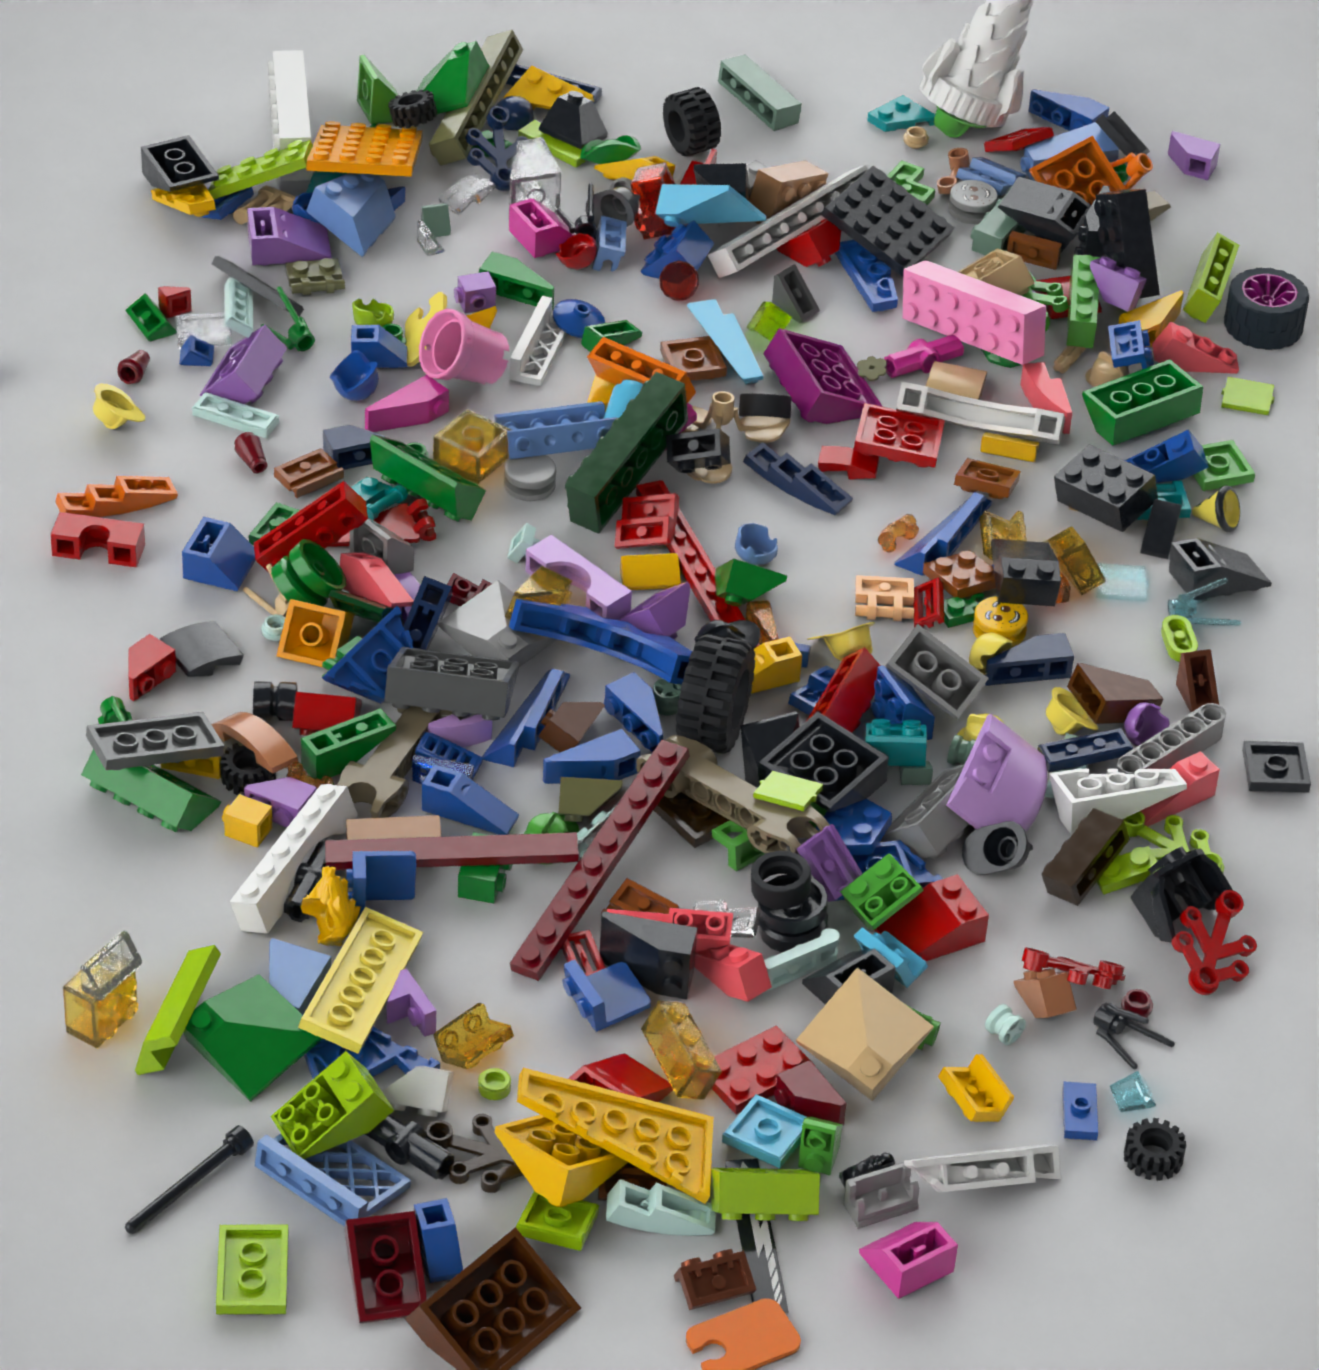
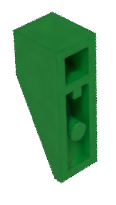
(516, 280)
(334, 747)

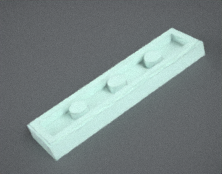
(238, 307)

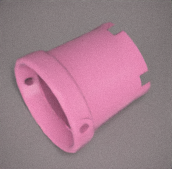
(461, 349)

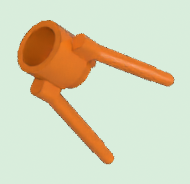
(1136, 167)

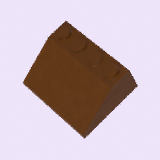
(494, 1308)

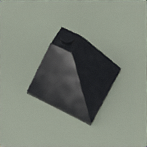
(832, 757)

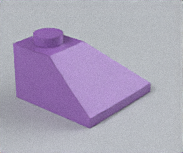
(662, 612)

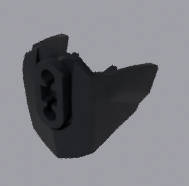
(1188, 875)

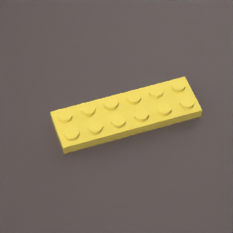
(360, 980)

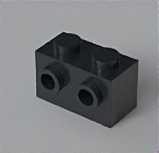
(698, 450)

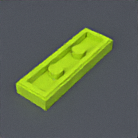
(557, 147)

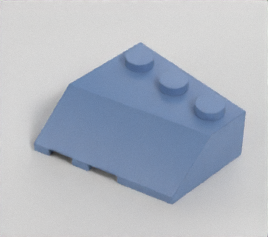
(353, 209)

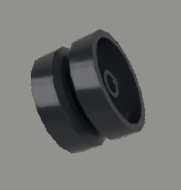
(796, 925)

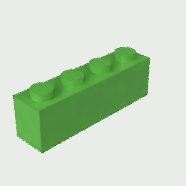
(1082, 303)

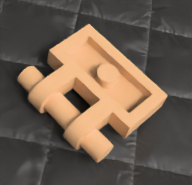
(886, 591)

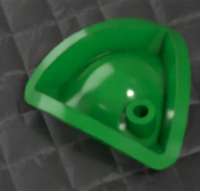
(610, 150)

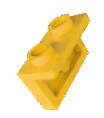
(977, 1090)

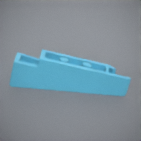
(728, 337)

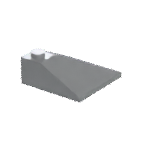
(485, 630)

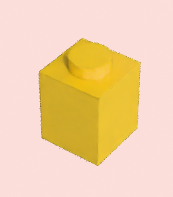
(247, 820)

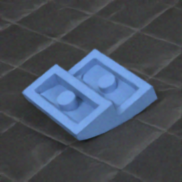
(990, 172)

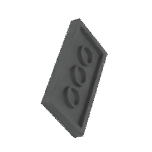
(154, 741)

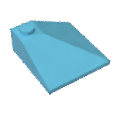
(704, 205)

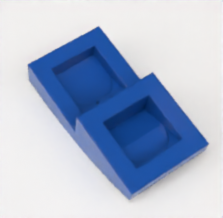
(808, 695)

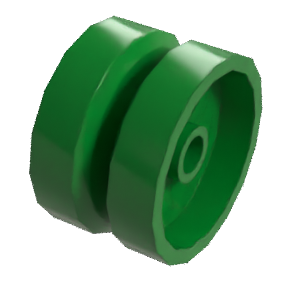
(308, 574)

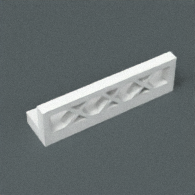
(531, 345)

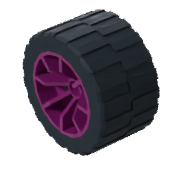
(1266, 308)

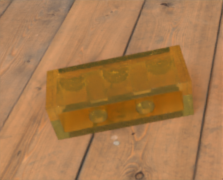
(681, 1050)

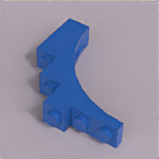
(613, 637)

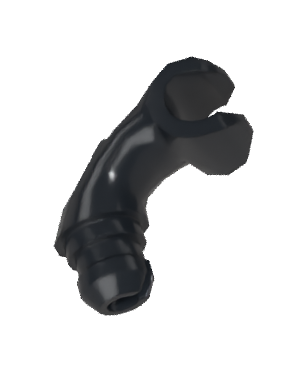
(867, 1166)

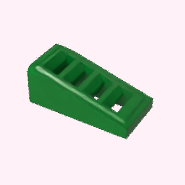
(612, 331)

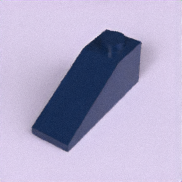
(427, 612)
(1032, 660)

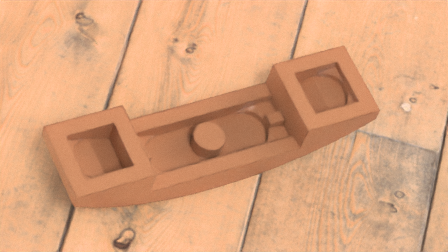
(268, 745)

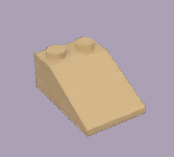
(1001, 270)

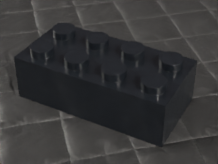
(1128, 234)

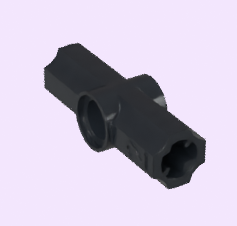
(305, 880)
(411, 1144)

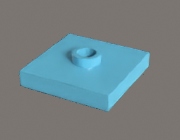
(765, 1131)

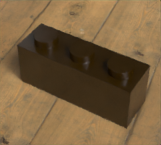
(1085, 856)

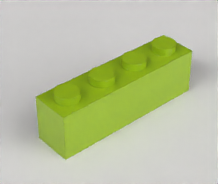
(1211, 277)

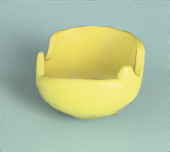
(986, 647)

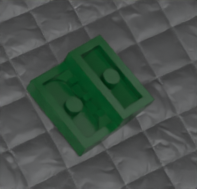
(359, 606)

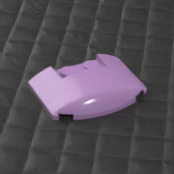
(1000, 779)

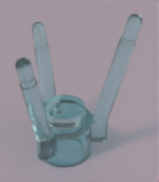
(1186, 606)

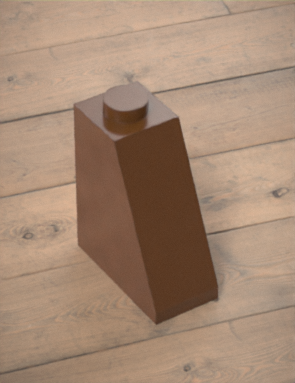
(1110, 694)

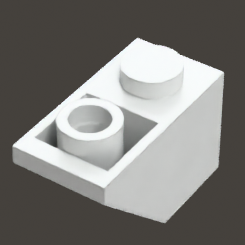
(421, 1088)

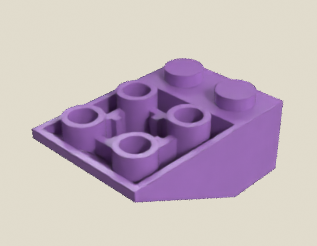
(284, 237)

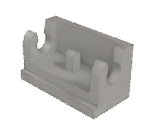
(881, 1195)

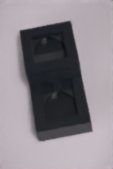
(1160, 529)

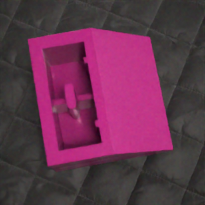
(537, 227)
(912, 1257)

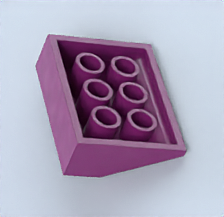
(818, 377)

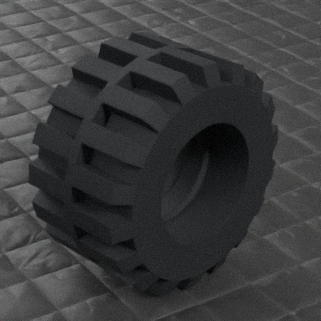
(691, 121)

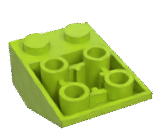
(332, 1108)

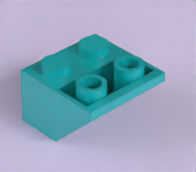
(902, 743)

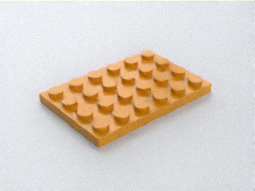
(365, 149)

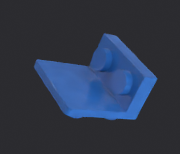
(1129, 345)

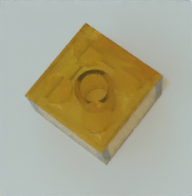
(471, 446)
(98, 1019)

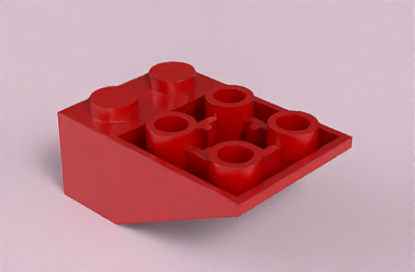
(625, 1076)

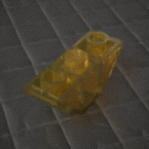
(1076, 560)

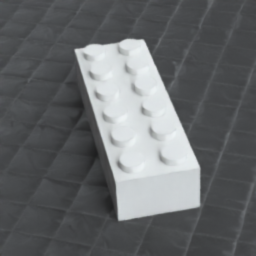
(289, 104)

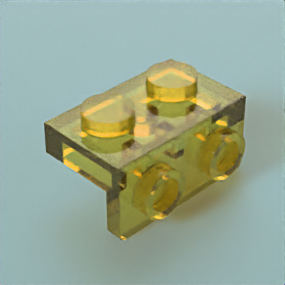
(999, 528)
(471, 1037)

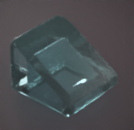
(1132, 1093)

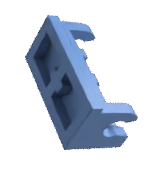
(610, 242)

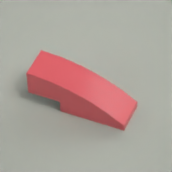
(1045, 392)

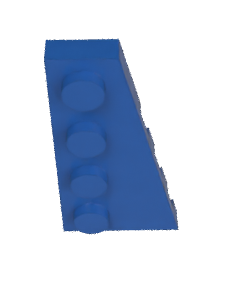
(869, 276)

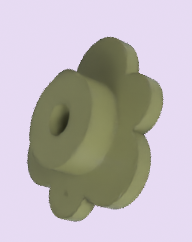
(872, 368)

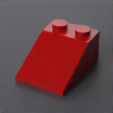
(939, 920)

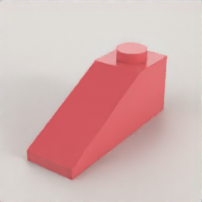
(1201, 782)

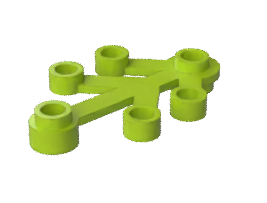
(1174, 827)

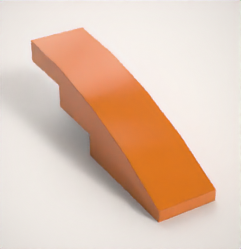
(125, 496)

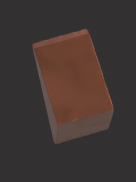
(1197, 679)

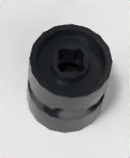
(274, 701)

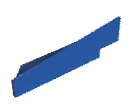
(946, 536)
(525, 724)

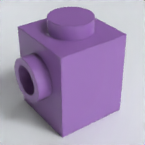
(475, 292)

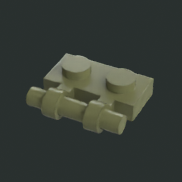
(314, 276)

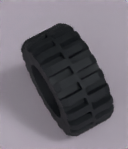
(716, 692)

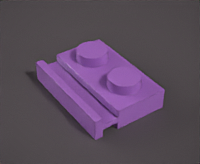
(830, 861)

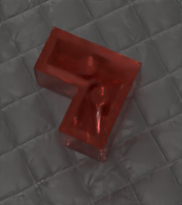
(648, 184)

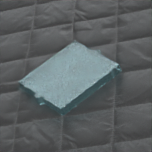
(1123, 582)

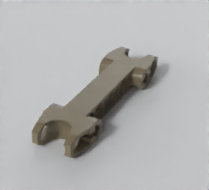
(382, 777)
(767, 824)

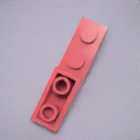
(712, 927)

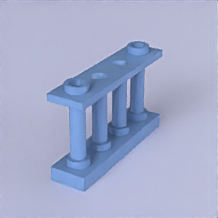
(554, 429)

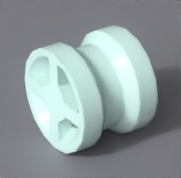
(1005, 1024)

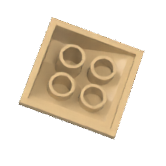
(864, 1034)

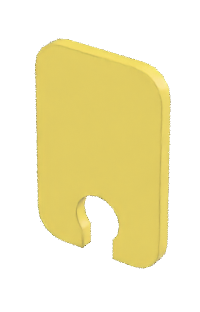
(415, 326)

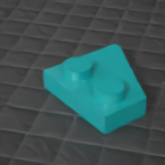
(899, 114)

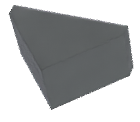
(793, 295)

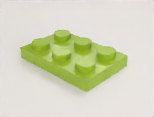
(252, 1269)

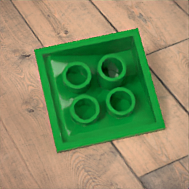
(456, 77)
(249, 1035)

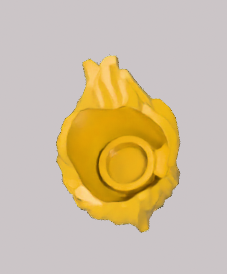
(331, 908)

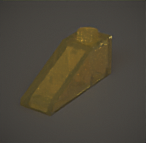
(543, 587)

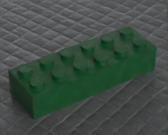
(626, 452)

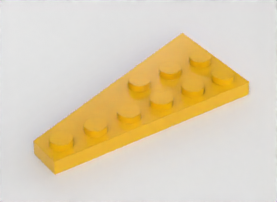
(646, 1133)

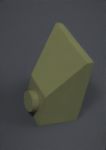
(585, 796)

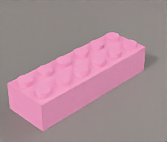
(974, 312)

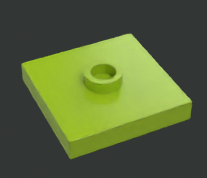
(558, 1225)

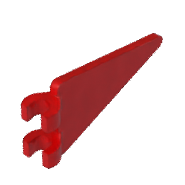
(402, 521)

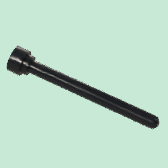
(236, 1142)

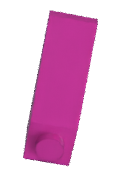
(409, 406)

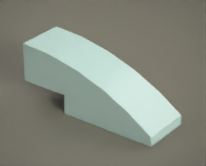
(659, 1210)

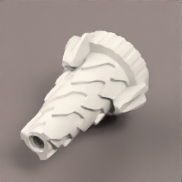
(978, 72)

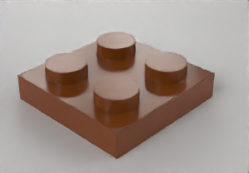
(695, 356)
(987, 478)
(961, 574)

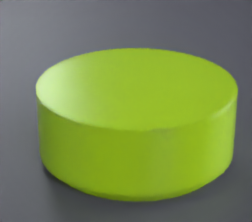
(494, 1084)

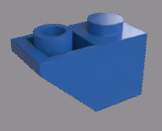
(379, 346)
(438, 1240)

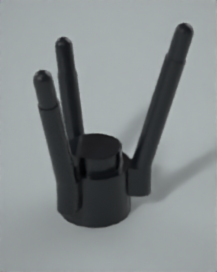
(584, 224)
(1114, 1020)

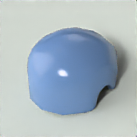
(755, 545)

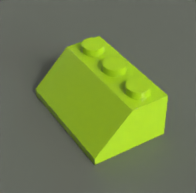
(764, 1193)

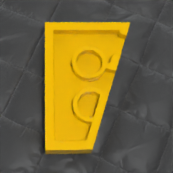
(542, 88)

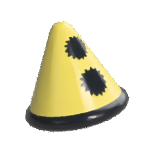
(1220, 509)

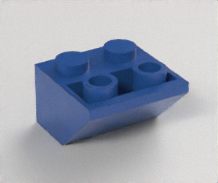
(685, 244)
(217, 555)
(899, 701)

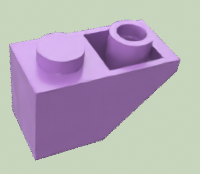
(1193, 154)
(1117, 285)
(284, 795)

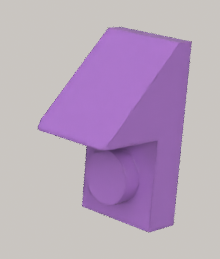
(411, 1002)

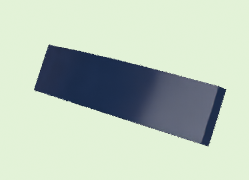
(800, 482)

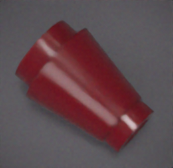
(133, 367)
(251, 452)

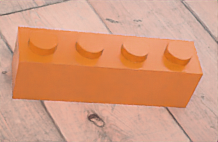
(618, 363)

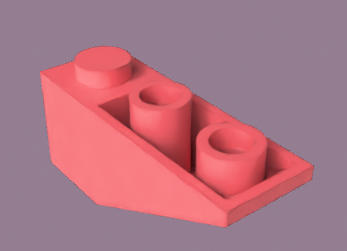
(1193, 352)
(372, 579)
(734, 970)

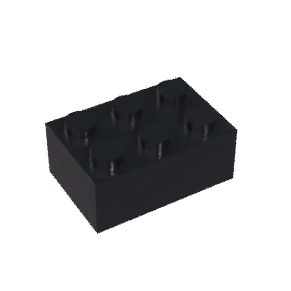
(1105, 488)

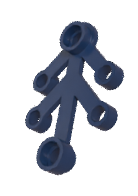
(500, 173)

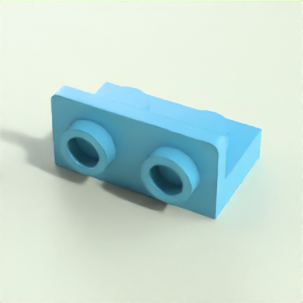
(907, 963)

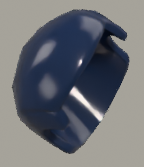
(519, 112)

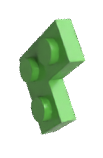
(908, 176)

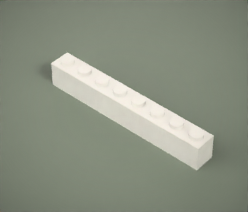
(780, 227)

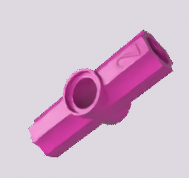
(922, 355)

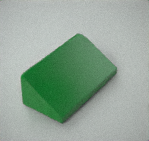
(150, 319)

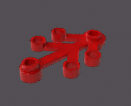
(1212, 946)
(1104, 975)

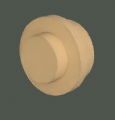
(916, 137)

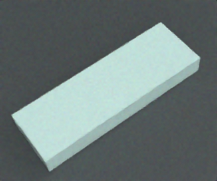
(235, 415)

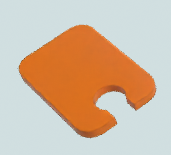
(749, 1335)

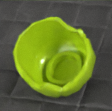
(372, 313)

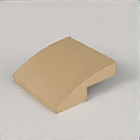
(957, 379)

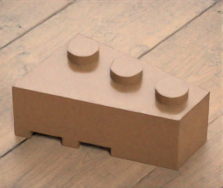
(784, 185)

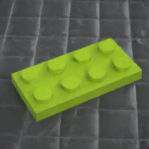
(262, 169)

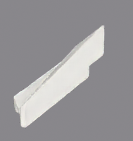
(988, 1168)

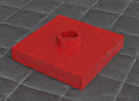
(1018, 139)

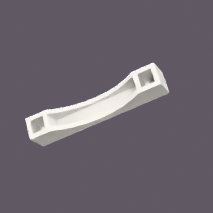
(983, 415)
(263, 894)

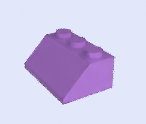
(247, 367)

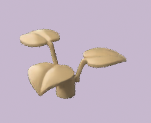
(722, 410)

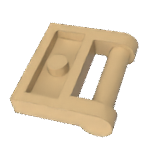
(269, 198)

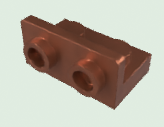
(715, 1279)

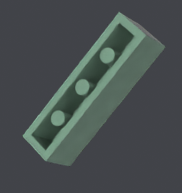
(759, 92)
(994, 231)

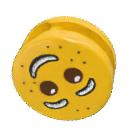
(1001, 618)

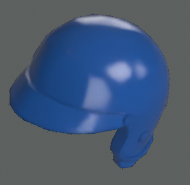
(355, 377)

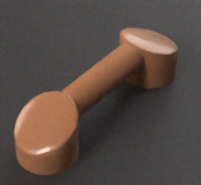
(957, 159)

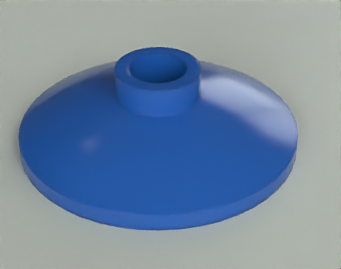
(575, 315)

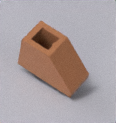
(1046, 992)

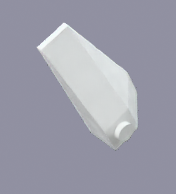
(1113, 793)

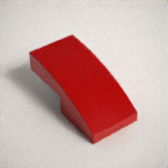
(845, 459)

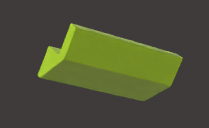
(177, 1009)

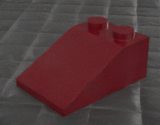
(385, 1265)

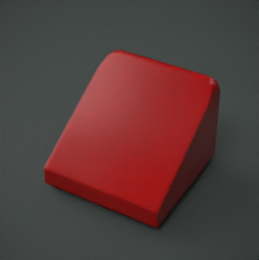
(174, 300)

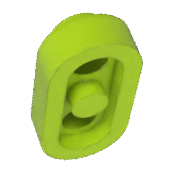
(1178, 636)

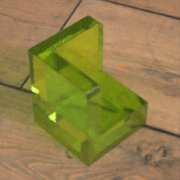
(768, 320)

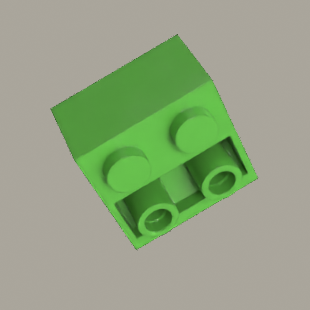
(881, 892)

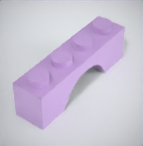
(603, 593)

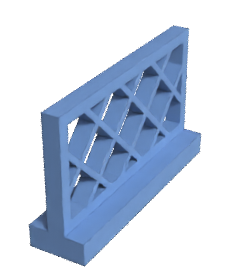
(318, 1185)

